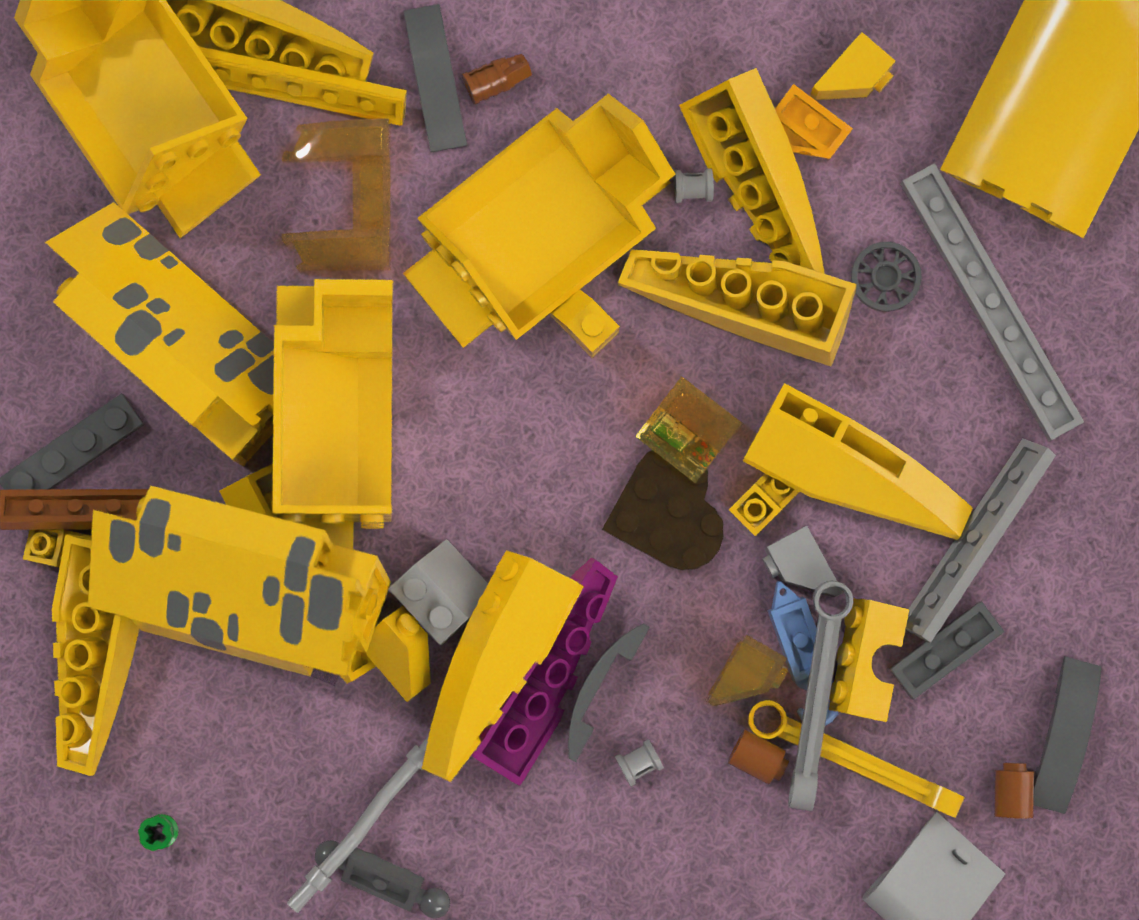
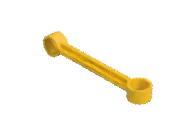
(866, 764)

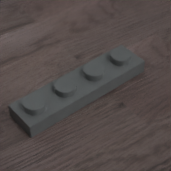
(75, 447)

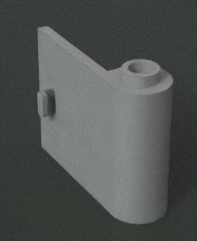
(931, 881)

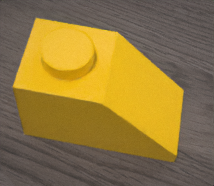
(856, 72)
(586, 322)
(401, 653)

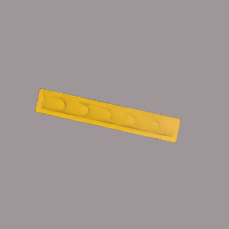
(308, 87)

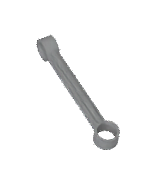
(805, 775)

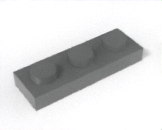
(947, 650)

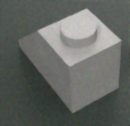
(800, 562)

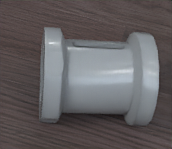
(693, 185)
(639, 762)

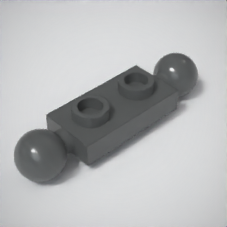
(387, 881)

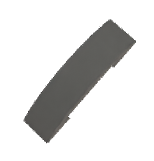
(435, 78)
(625, 647)
(1067, 734)

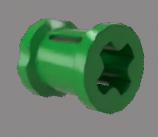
(146, 833)

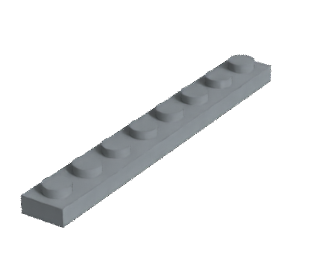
(991, 302)

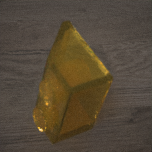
(689, 429)
(747, 672)

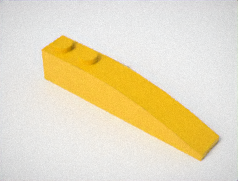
(274, 34)
(752, 153)
(756, 300)
(501, 642)
(92, 662)

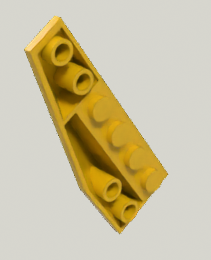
(851, 466)

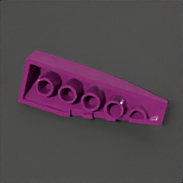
(534, 712)

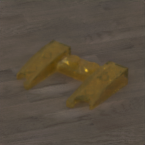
(369, 242)

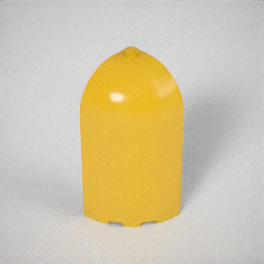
(1055, 110)

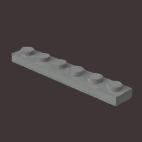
(978, 539)

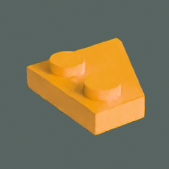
(810, 126)

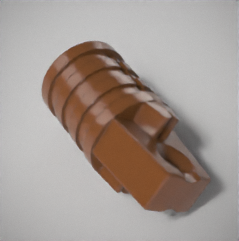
(495, 77)

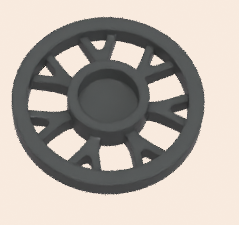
(886, 276)

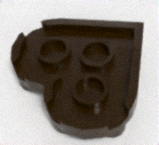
(667, 516)

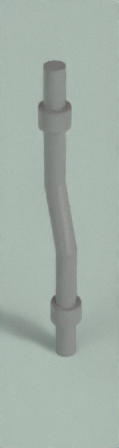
(319, 877)

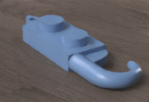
(796, 637)

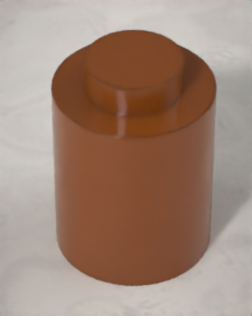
(758, 757)
(1014, 791)

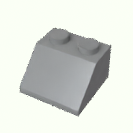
(440, 591)

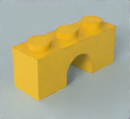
(855, 685)

